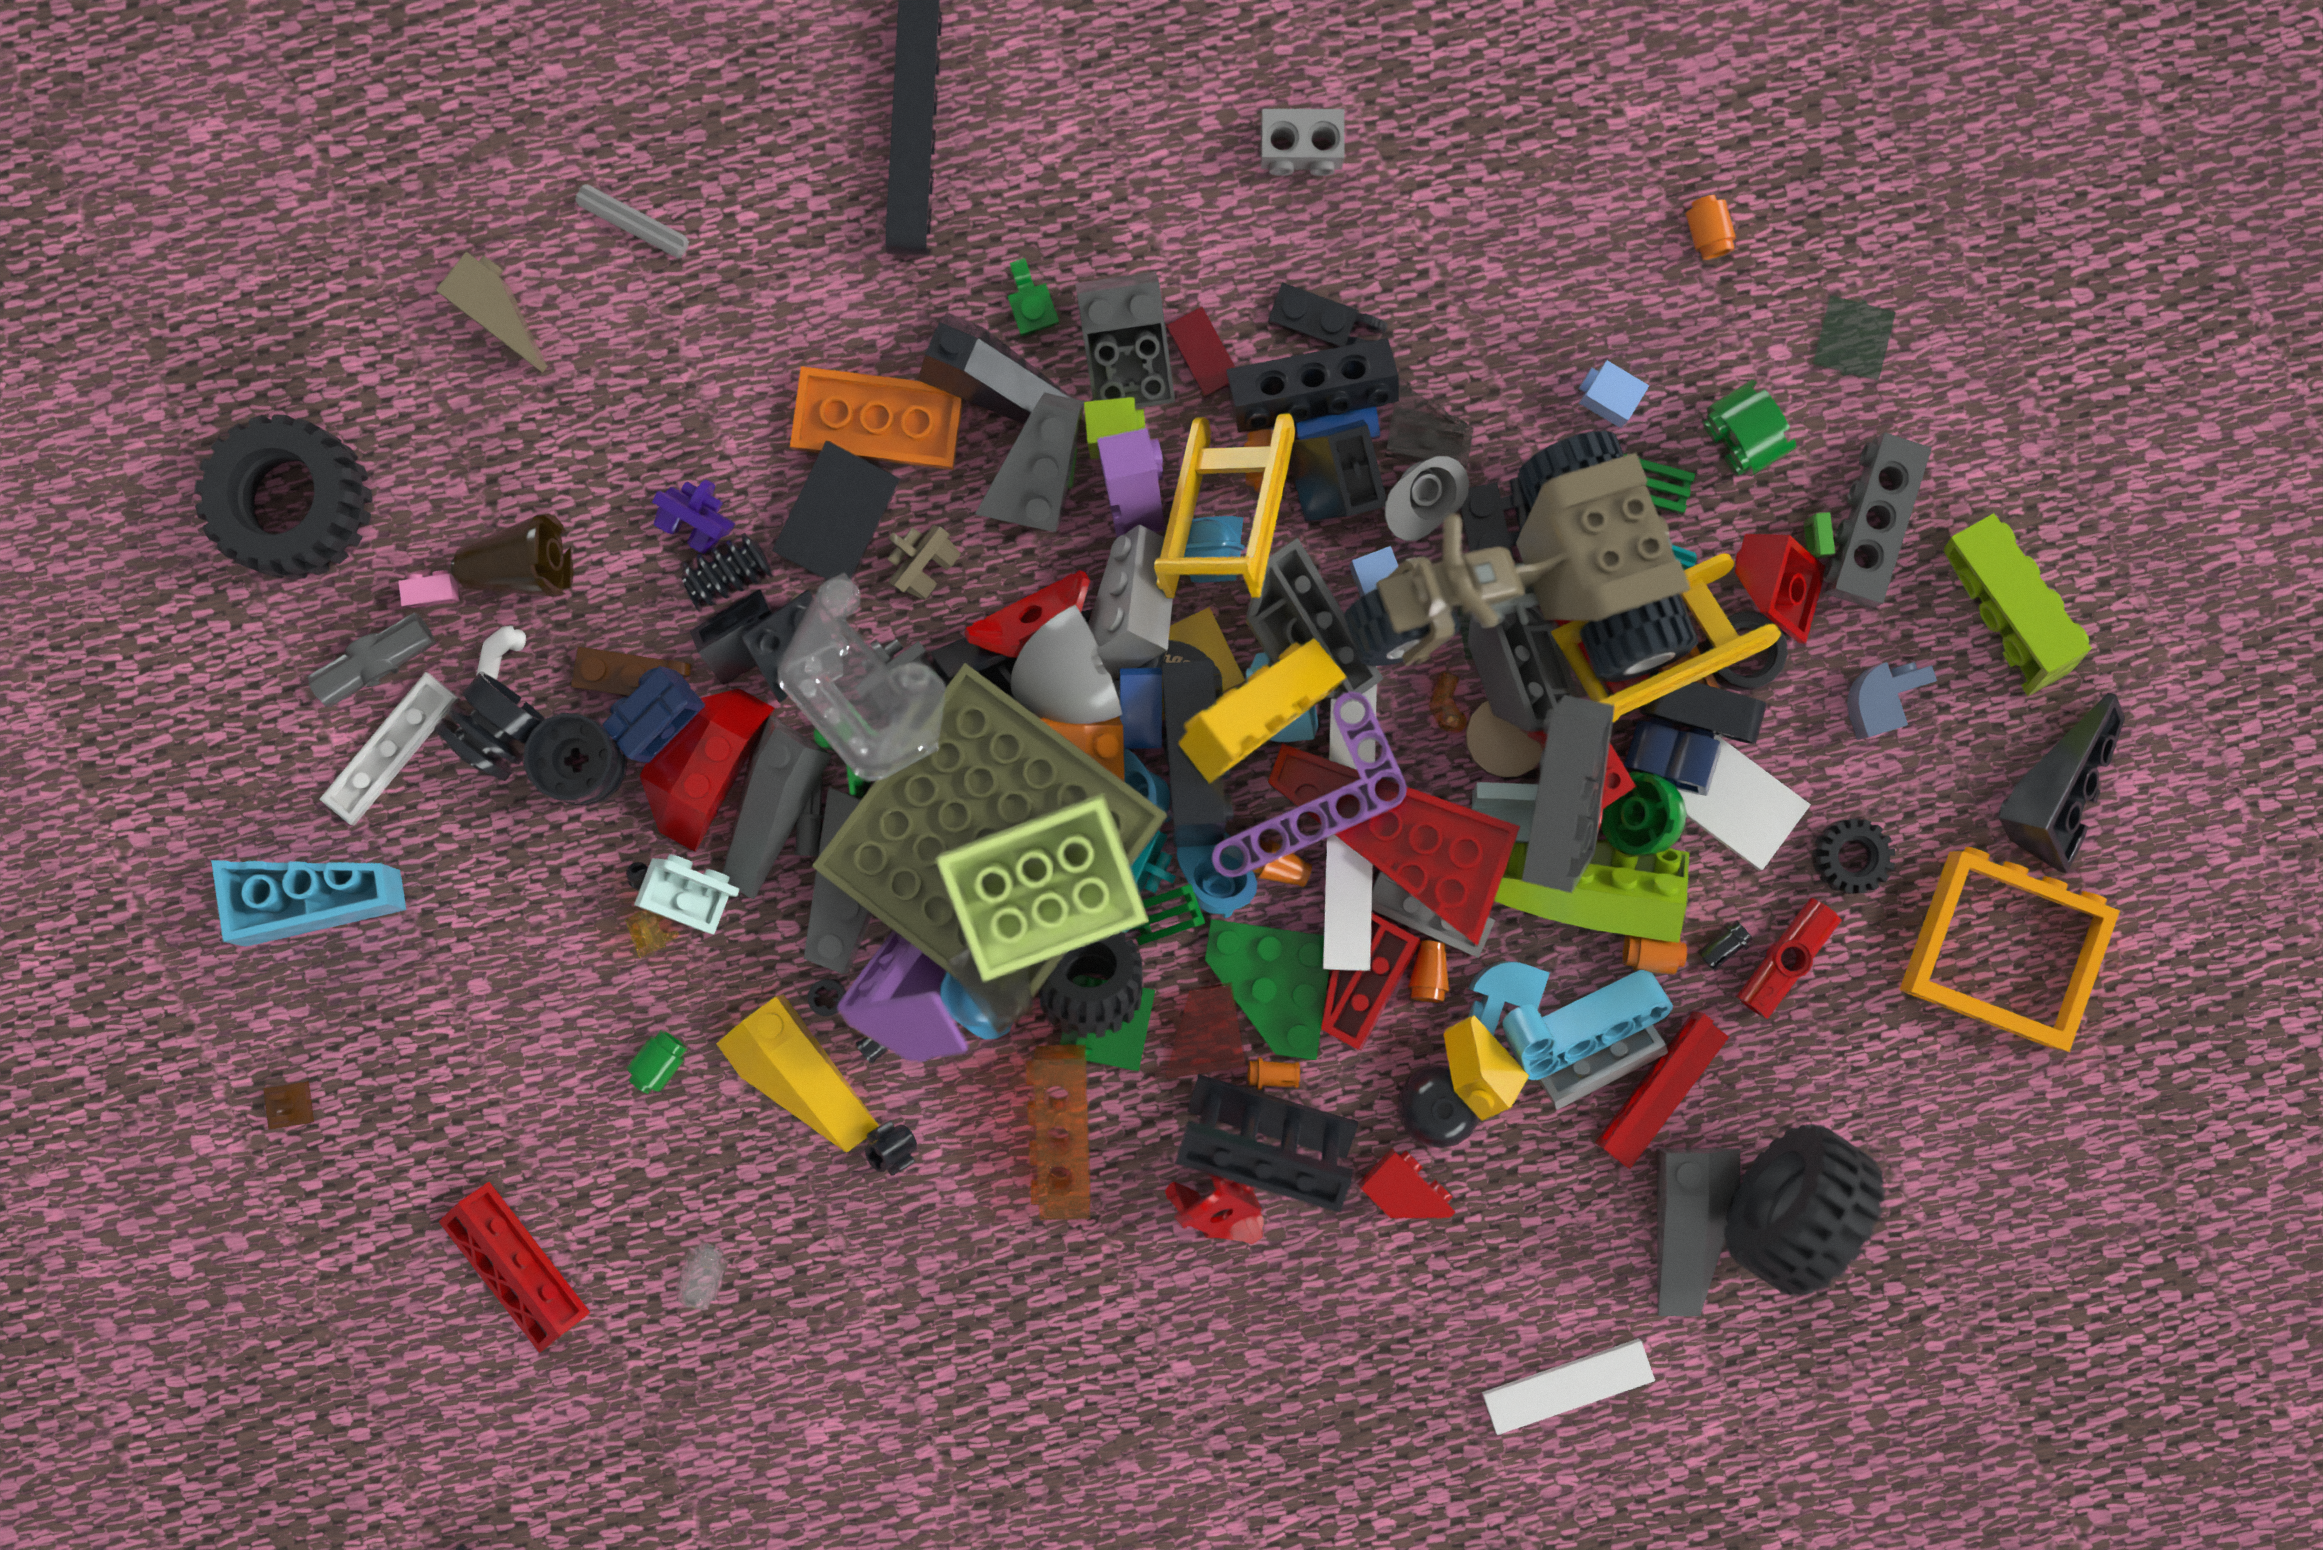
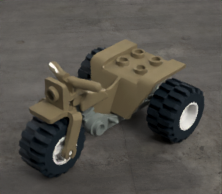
(1587, 555)

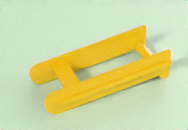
(1202, 460)
(1726, 642)

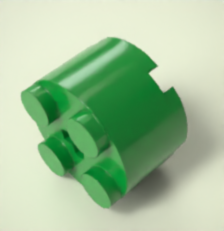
(1749, 428)

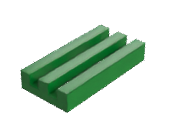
(1682, 491)
(1191, 905)

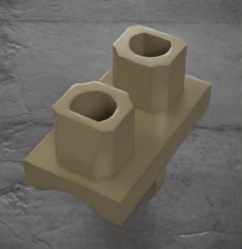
(932, 546)

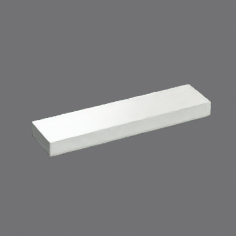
(389, 749)
(1568, 1386)

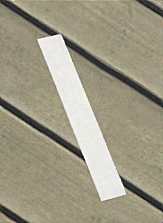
(1348, 873)

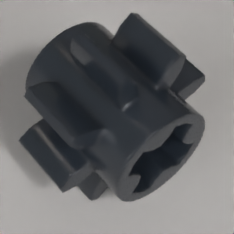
(890, 1148)

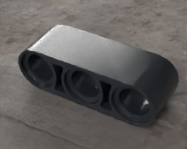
(1711, 710)

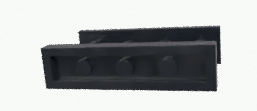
(1262, 1164)

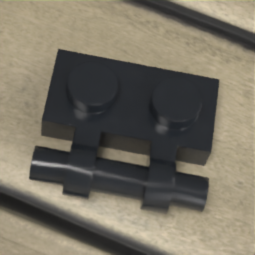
(1485, 519)

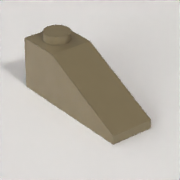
(488, 300)

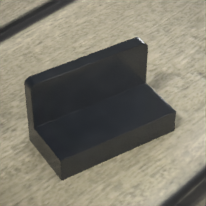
(721, 641)

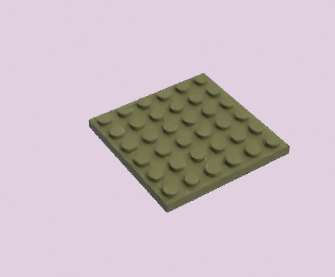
(988, 774)

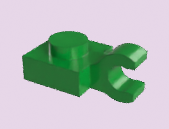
(1031, 305)

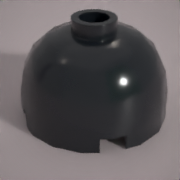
(1433, 1110)

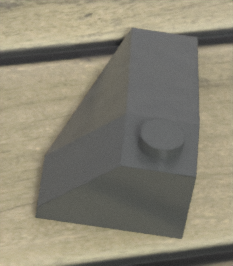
(1691, 1215)

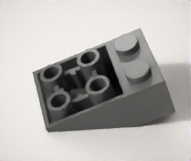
(1126, 339)

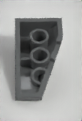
(774, 792)

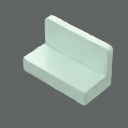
(1509, 803)

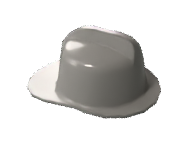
(1425, 497)

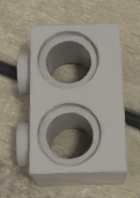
(1301, 128)

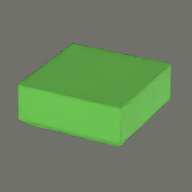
(1819, 535)

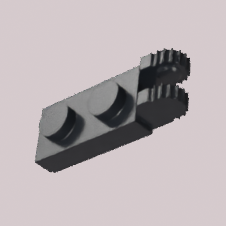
(1320, 317)

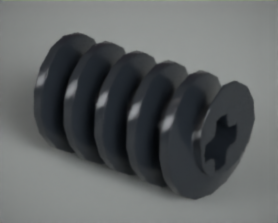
(724, 571)

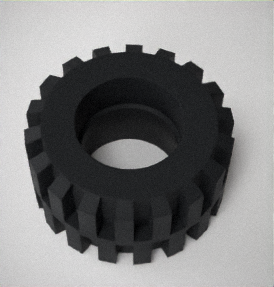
(1100, 1006)

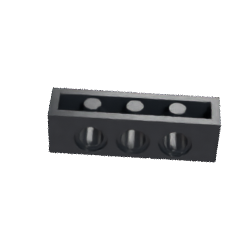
(1313, 384)

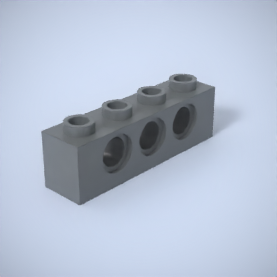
(1905, 465)

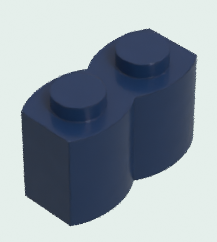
(1676, 755)

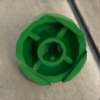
(1646, 817)

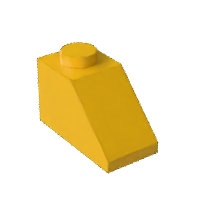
(1482, 1068)

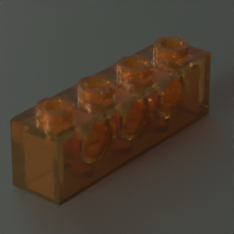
(1068, 1195)

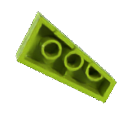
(2017, 603)

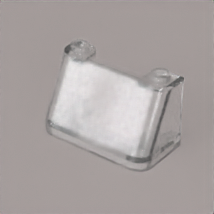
(862, 708)

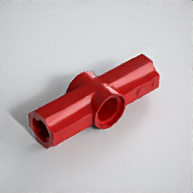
(1806, 937)

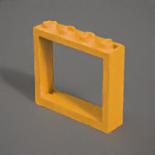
(1936, 924)

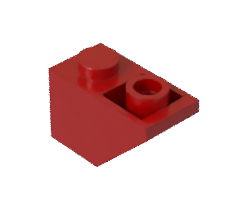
(1402, 1191)

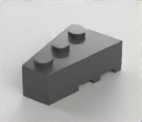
(1038, 468)

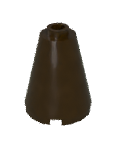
(518, 560)

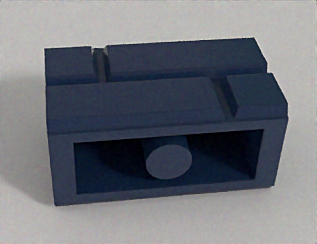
(652, 713)

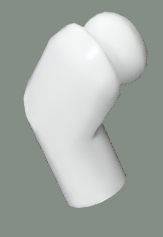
(496, 646)

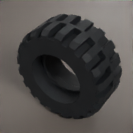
(231, 488)
(1804, 1210)

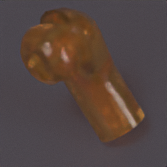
(1443, 706)

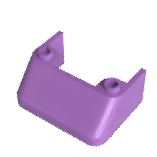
(901, 1004)

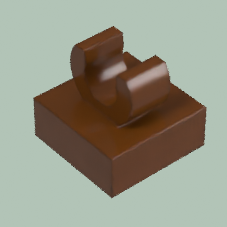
(288, 1105)

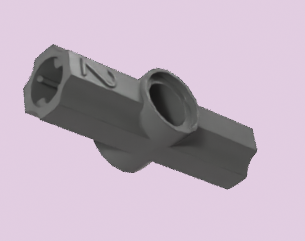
(371, 659)

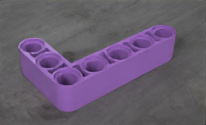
(1326, 805)

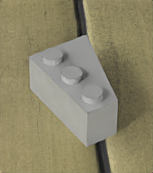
(1130, 610)

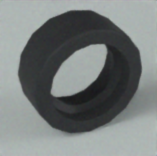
(1773, 666)

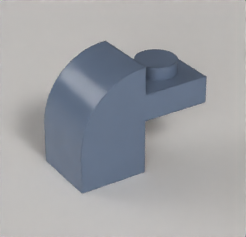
(1875, 701)

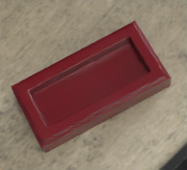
(1201, 351)

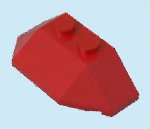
(701, 764)

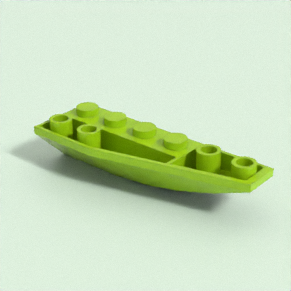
(1614, 894)

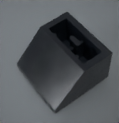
(1337, 472)

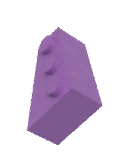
(1131, 477)

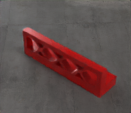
(1662, 1089)
(516, 1265)

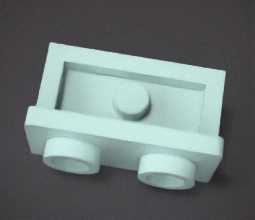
(684, 894)

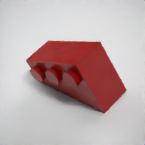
(1360, 996)

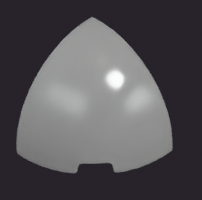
(1063, 674)

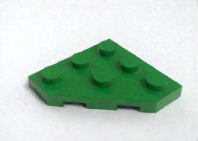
(1274, 981)

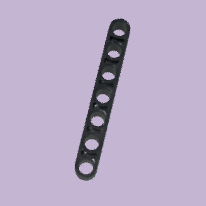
(912, 127)

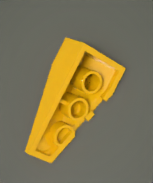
(790, 1067)

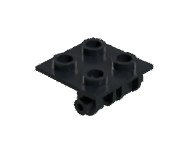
(770, 638)

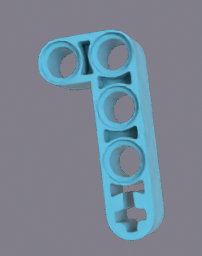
(1585, 1025)

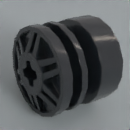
(490, 727)
(558, 743)

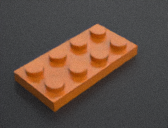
(876, 418)

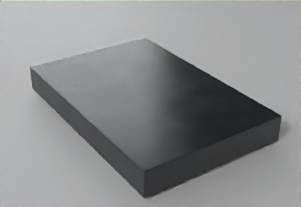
(836, 513)

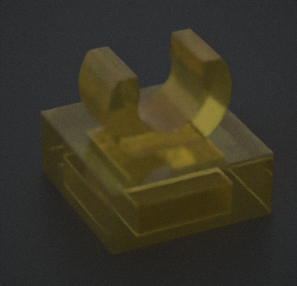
(646, 933)

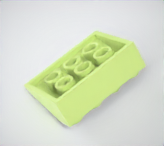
(1042, 887)

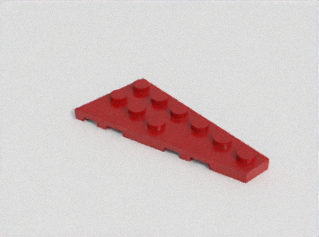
(1425, 844)

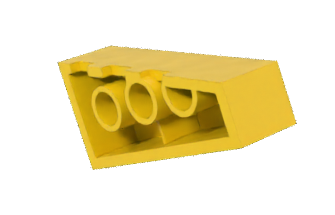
(1260, 708)

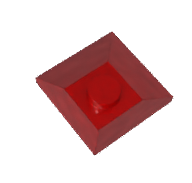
(1781, 580)

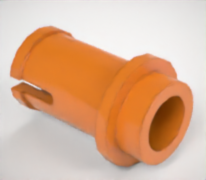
(1273, 1074)

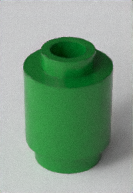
(656, 1062)

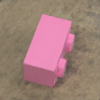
(429, 590)

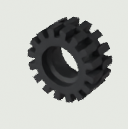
(1877, 850)

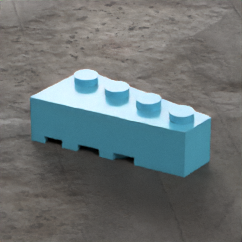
(300, 897)

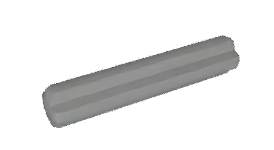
(632, 221)

